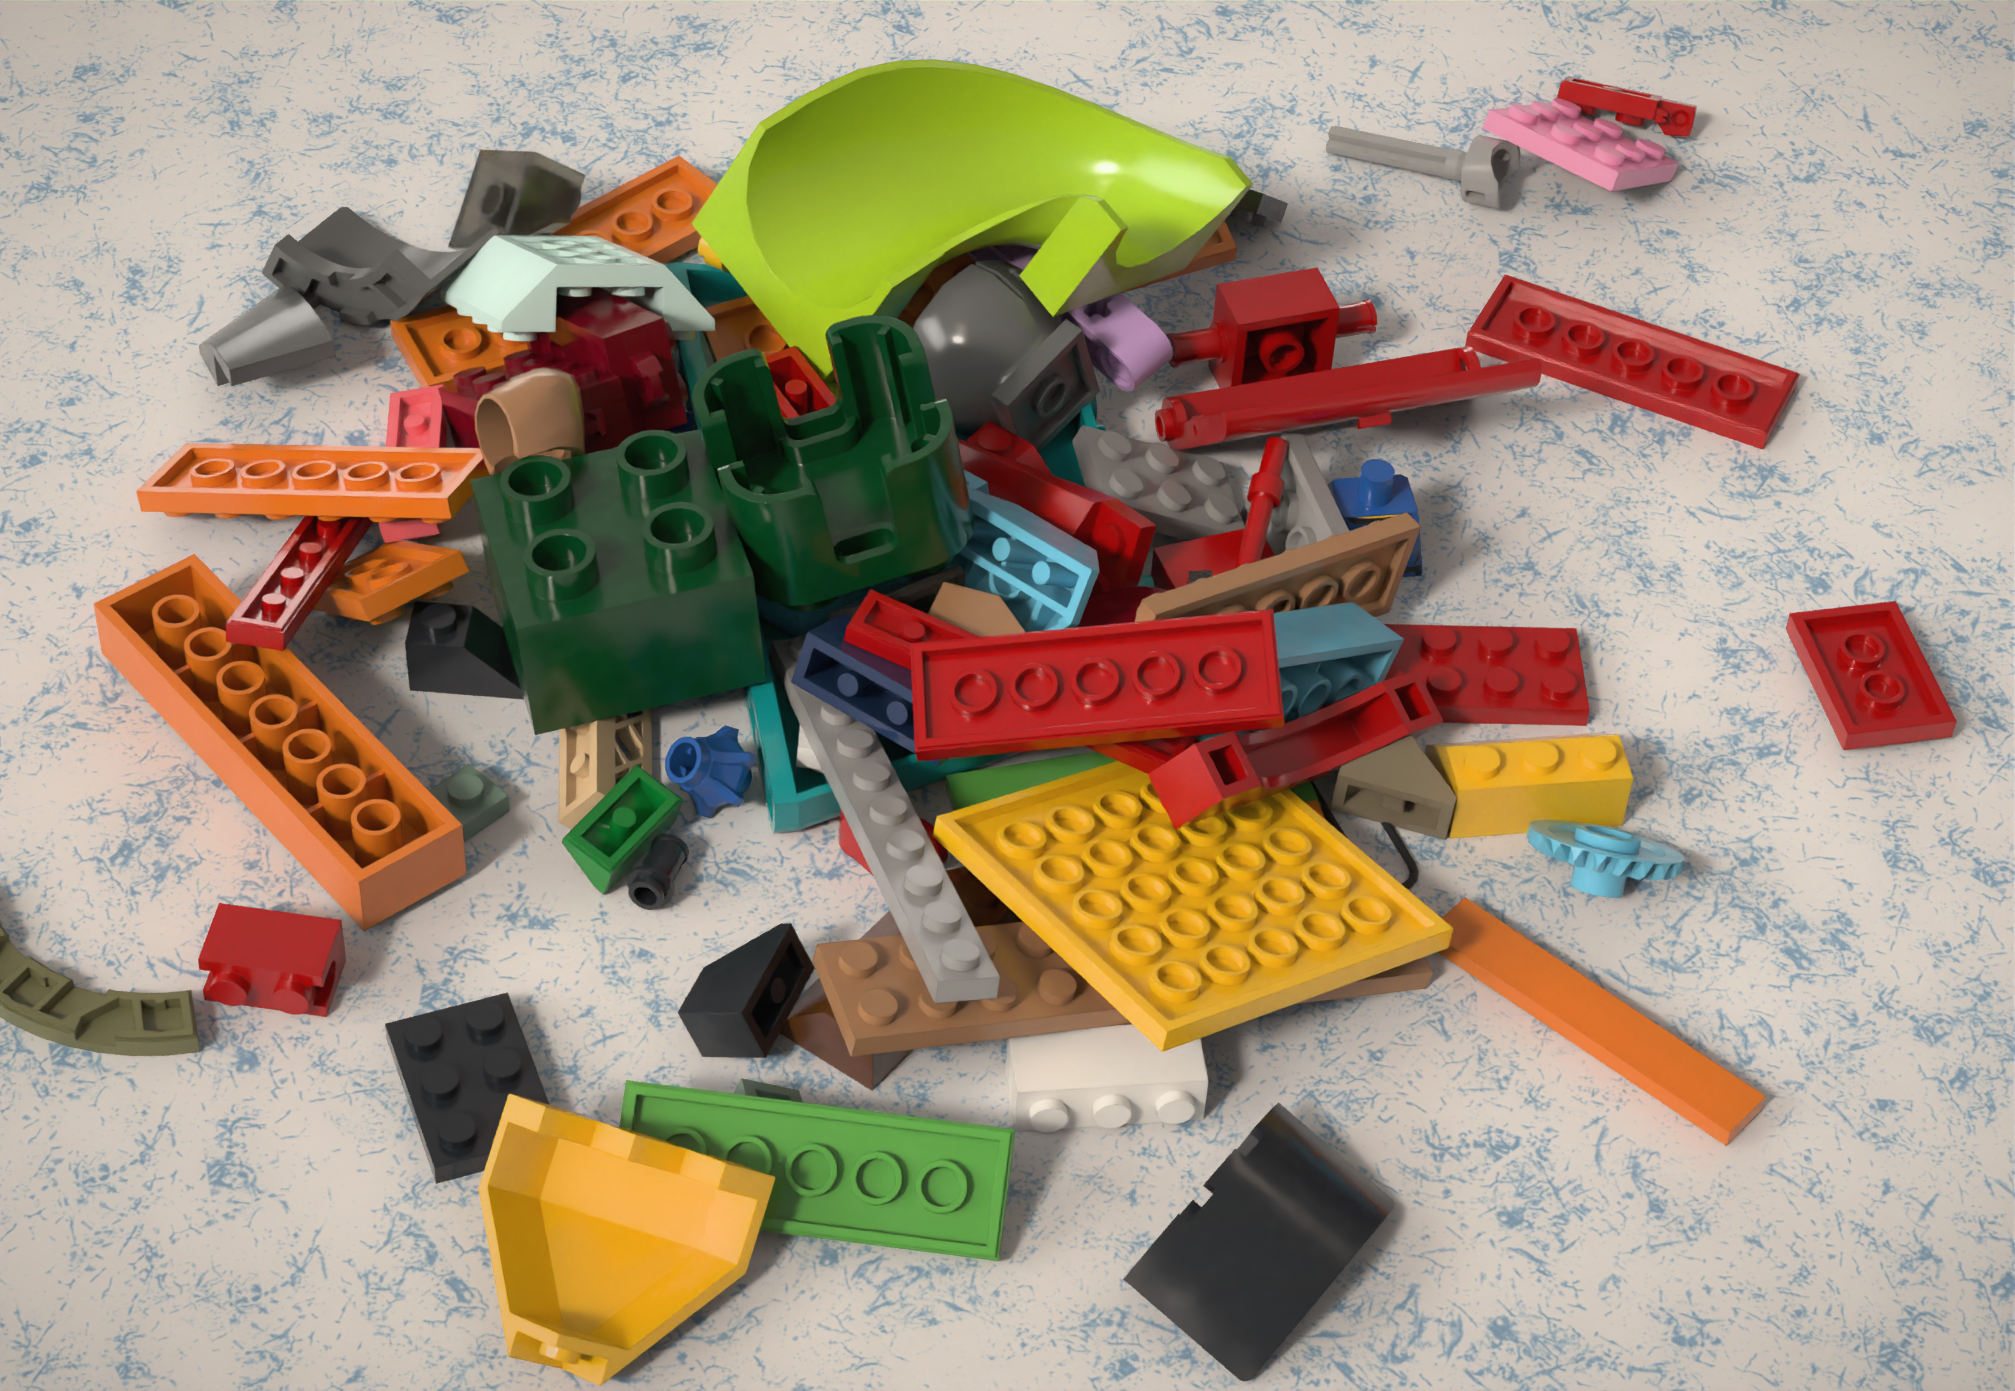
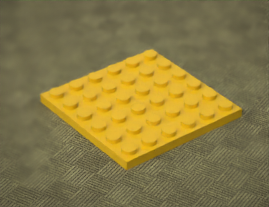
(1193, 919)

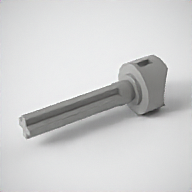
(1480, 170)

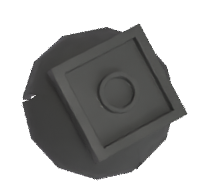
(1004, 355)

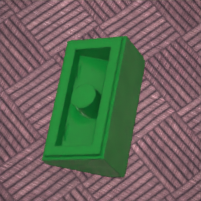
(622, 828)

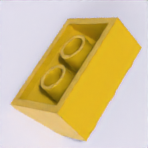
(1531, 779)

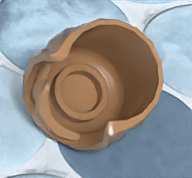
(531, 417)

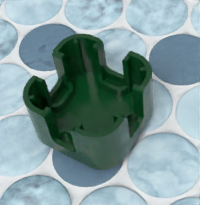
(846, 488)

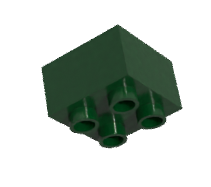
(618, 579)

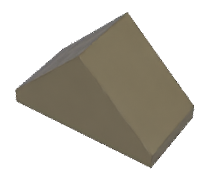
(1397, 788)

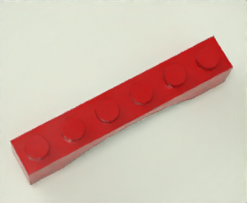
(1252, 766)

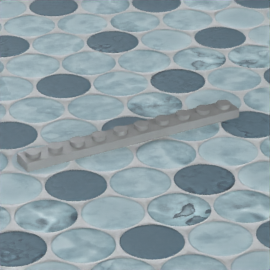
(892, 843)

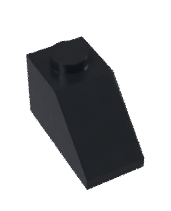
(458, 652)
(747, 995)

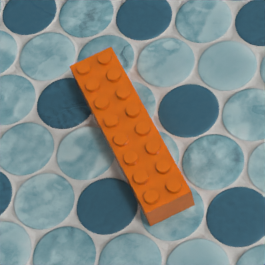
(282, 744)

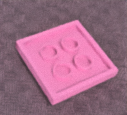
(1582, 146)

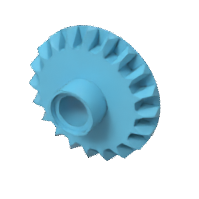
(1604, 855)

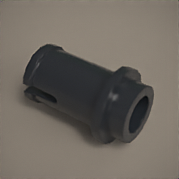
(653, 881)

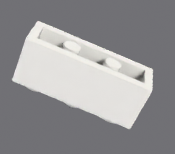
(1102, 1080)

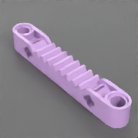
(1117, 333)

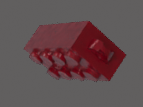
(626, 343)
(602, 397)

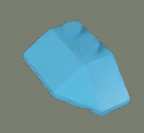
(1028, 564)

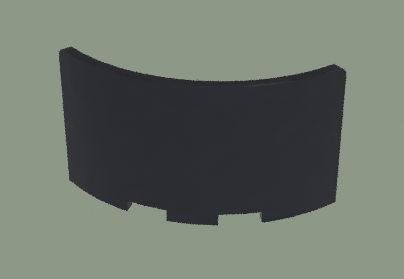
(1262, 1245)

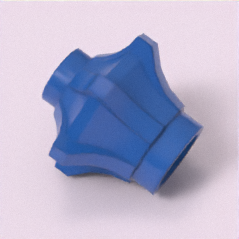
(711, 769)

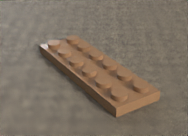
(1343, 568)

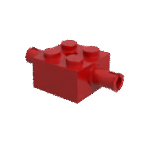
(1272, 328)

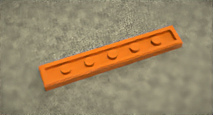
(1600, 1023)

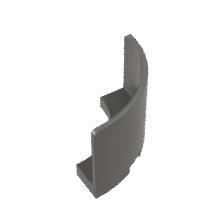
(362, 269)

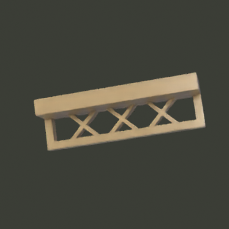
(593, 760)

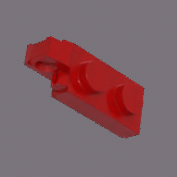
(1630, 105)

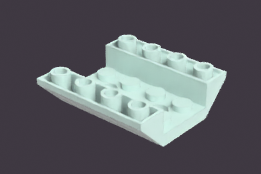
(517, 277)

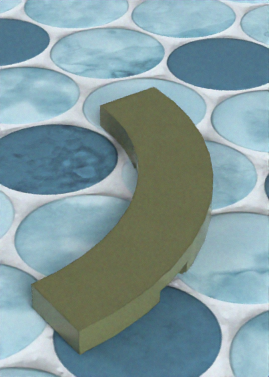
(93, 1021)

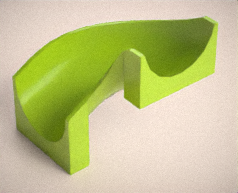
(916, 161)

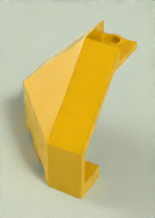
(607, 1235)

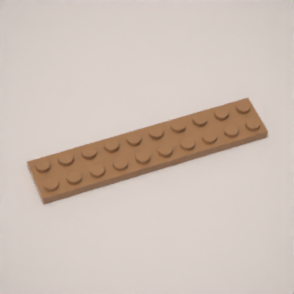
(889, 1009)

